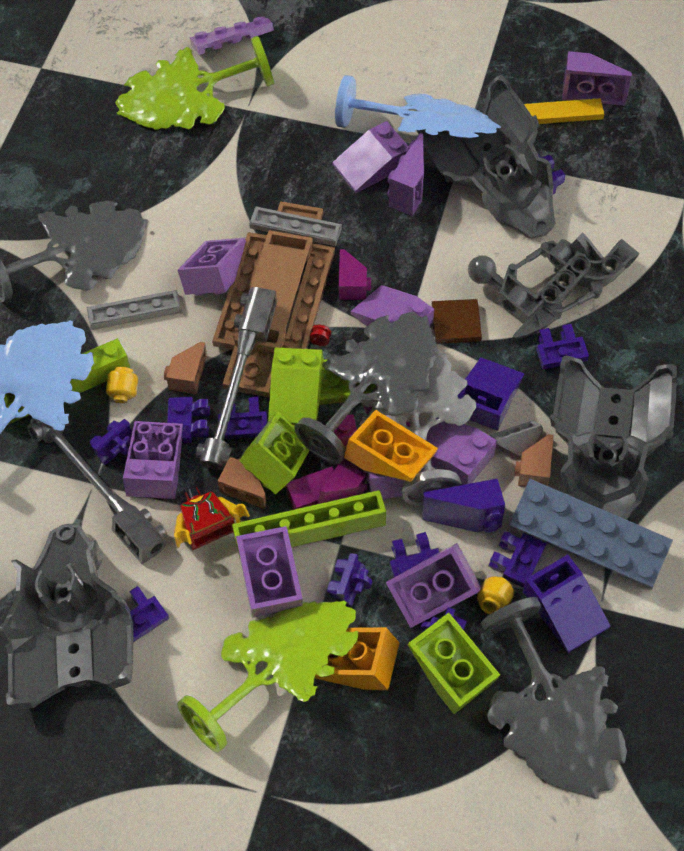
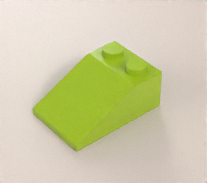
(296, 383)
(275, 454)
(453, 663)

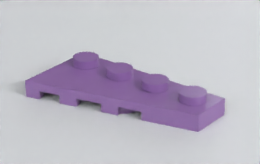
(230, 35)

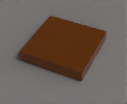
(456, 321)

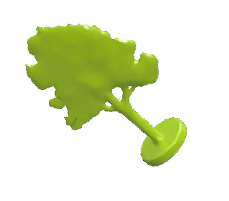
(172, 94)
(293, 646)

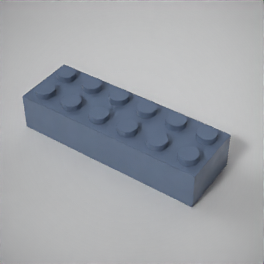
(591, 533)

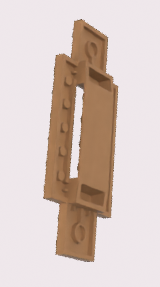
(276, 264)

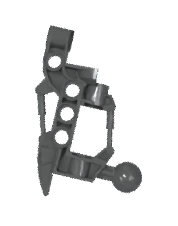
(536, 310)

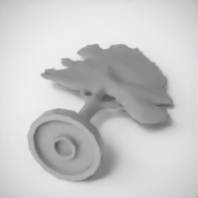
(439, 402)

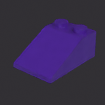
(467, 506)

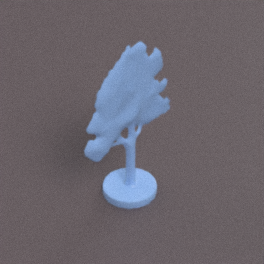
(430, 113)
(38, 371)

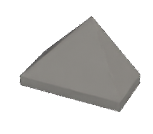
(519, 437)

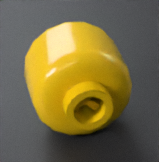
(122, 384)
(495, 594)

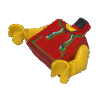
(206, 518)

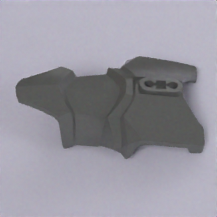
(509, 175)
(607, 458)
(64, 610)

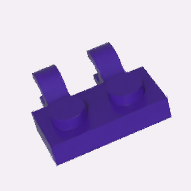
(551, 352)
(182, 411)
(246, 424)
(524, 559)
(405, 562)
(146, 615)

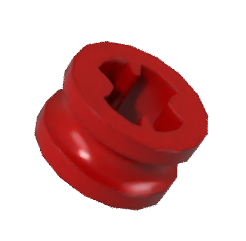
(320, 335)

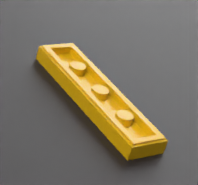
(567, 110)

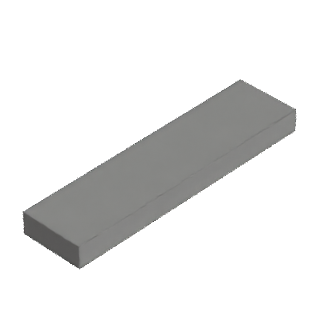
(273, 220)
(133, 309)

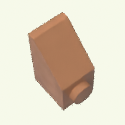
(186, 369)
(535, 462)
(241, 484)

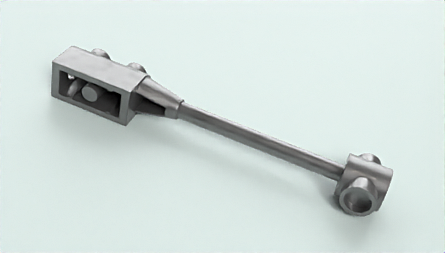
(252, 326)
(128, 522)

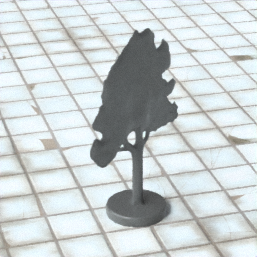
(94, 240)
(392, 359)
(564, 732)

